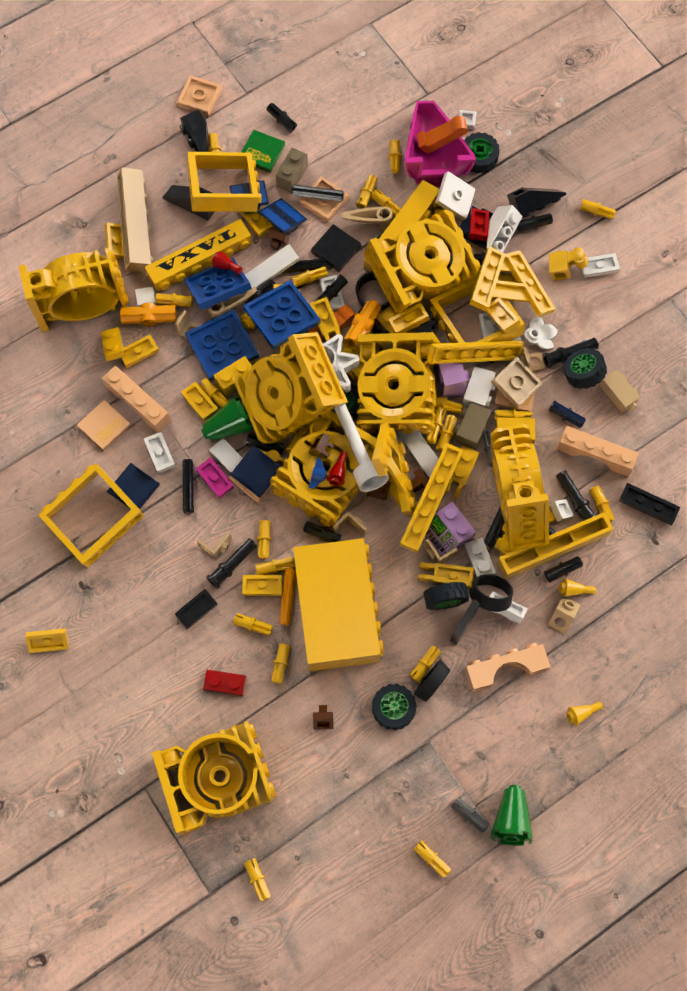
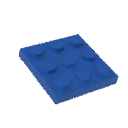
(216, 286)
(281, 314)
(221, 343)

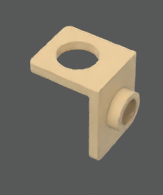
(183, 324)
(525, 358)
(355, 521)
(221, 547)
(433, 554)
(567, 610)

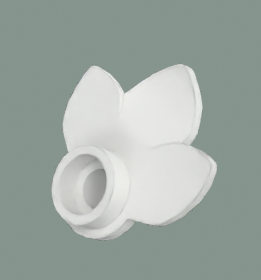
(540, 334)

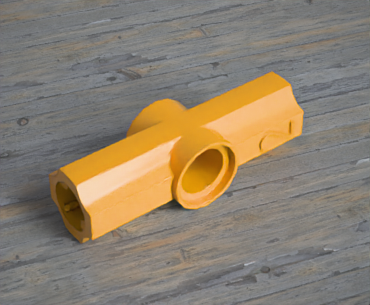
(148, 314)
(362, 324)

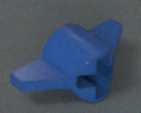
(318, 474)

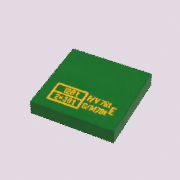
(264, 149)

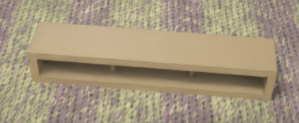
(134, 220)

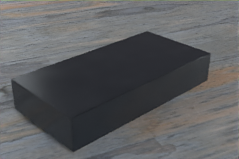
(196, 609)

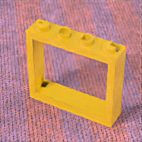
(222, 202)
(457, 293)
(111, 535)

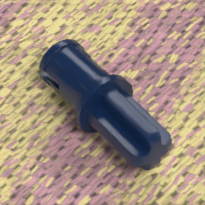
(567, 414)

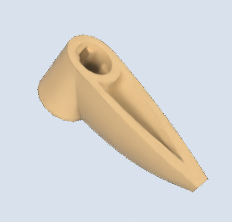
(375, 215)
(230, 304)

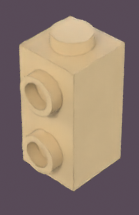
(620, 391)

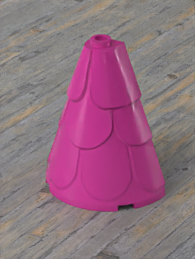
(430, 167)

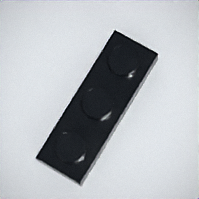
(649, 504)

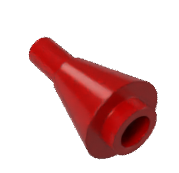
(222, 261)
(337, 474)

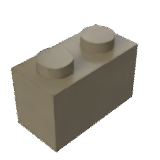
(291, 169)
(472, 426)

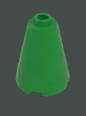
(228, 421)
(512, 819)

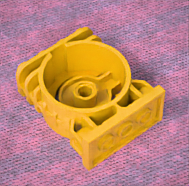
(409, 282)
(74, 288)
(378, 376)
(291, 397)
(520, 487)
(324, 503)
(238, 741)

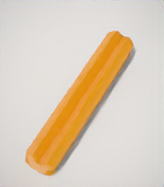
(287, 597)

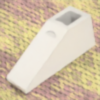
(502, 226)

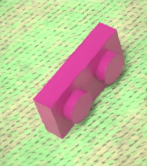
(214, 478)

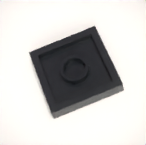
(336, 247)
(465, 622)

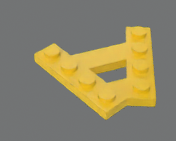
(525, 290)
(390, 456)

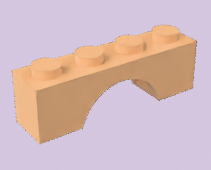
(139, 400)
(614, 456)
(531, 660)

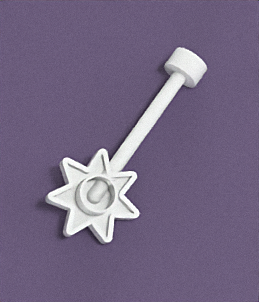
(342, 363)

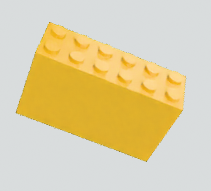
(338, 604)

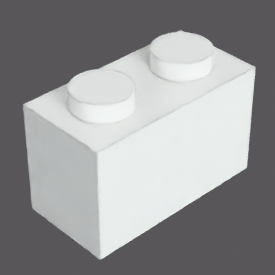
(479, 388)

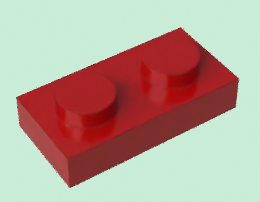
(479, 224)
(224, 682)

